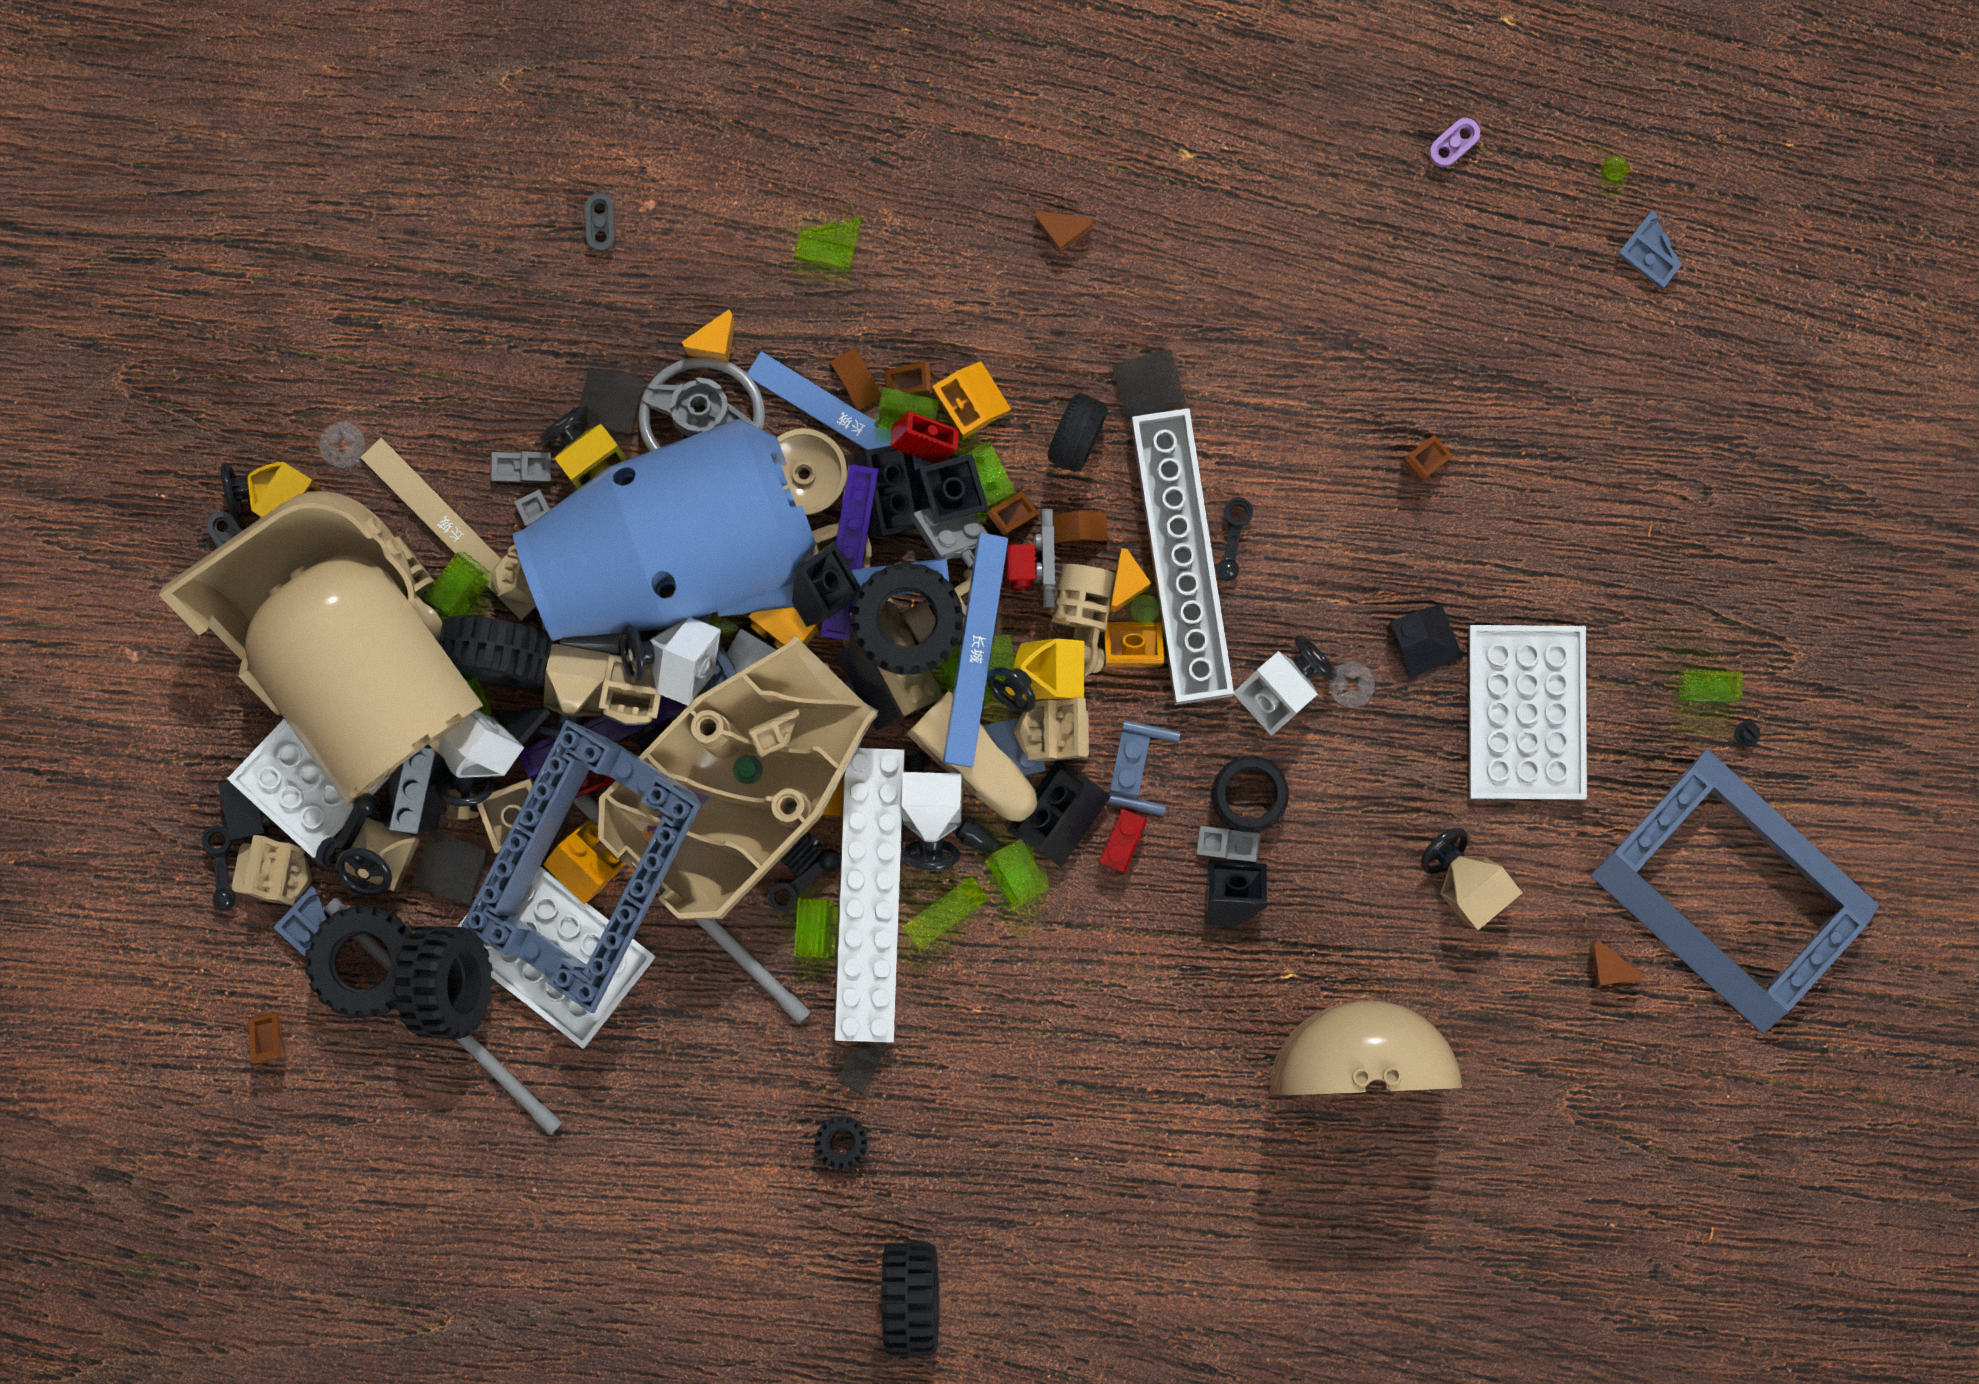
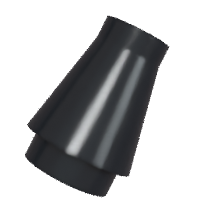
(976, 836)

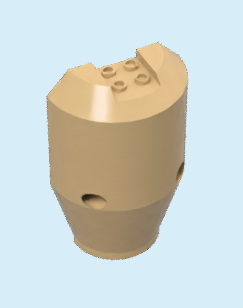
(742, 825)

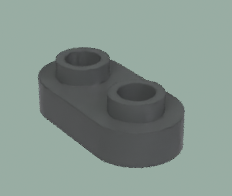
(600, 223)
(214, 522)

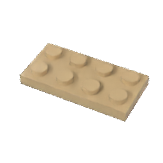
(909, 691)

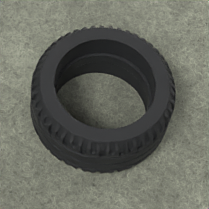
(1077, 432)
(1250, 763)

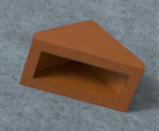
(1062, 228)
(910, 378)
(856, 379)
(1426, 459)
(1011, 515)
(1080, 527)
(1610, 967)
(266, 1039)

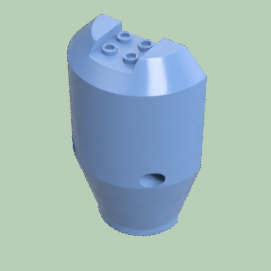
(692, 520)

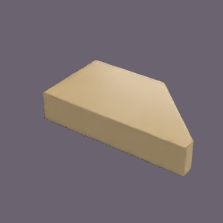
(774, 733)

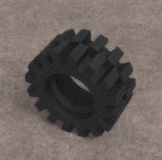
(836, 1160)

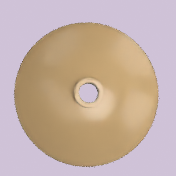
(825, 462)

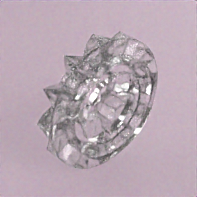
(351, 454)
(1352, 698)

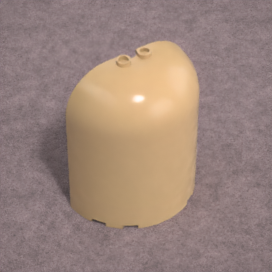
(302, 531)
(354, 671)
(1361, 1043)

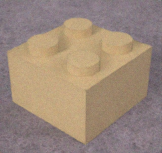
(502, 809)

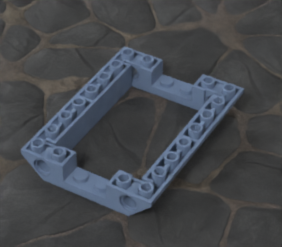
(530, 838)
(1620, 880)

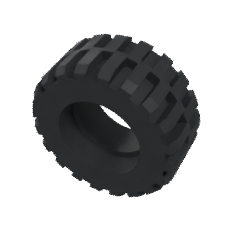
(907, 578)
(496, 651)
(323, 955)
(442, 982)
(910, 1299)

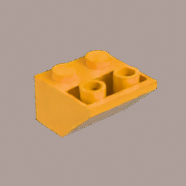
(970, 399)
(781, 626)
(583, 862)

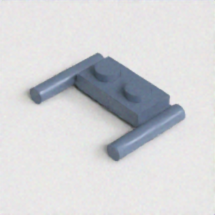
(1131, 763)

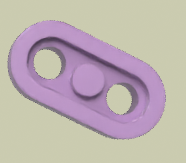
(1453, 143)

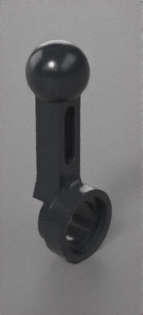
(1228, 568)
(362, 807)
(828, 861)
(224, 897)

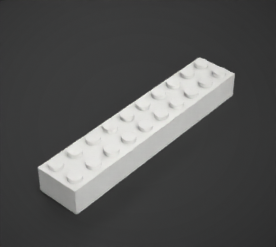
(1182, 556)
(869, 896)

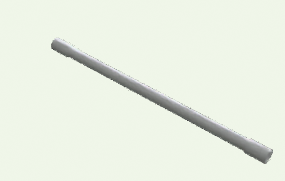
(787, 1001)
(538, 1111)

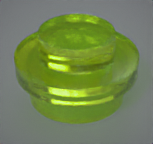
(1615, 168)
(1145, 608)

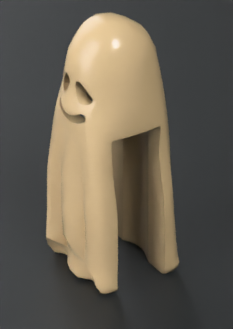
(993, 775)

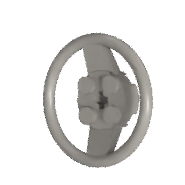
(681, 400)

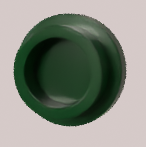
(747, 769)

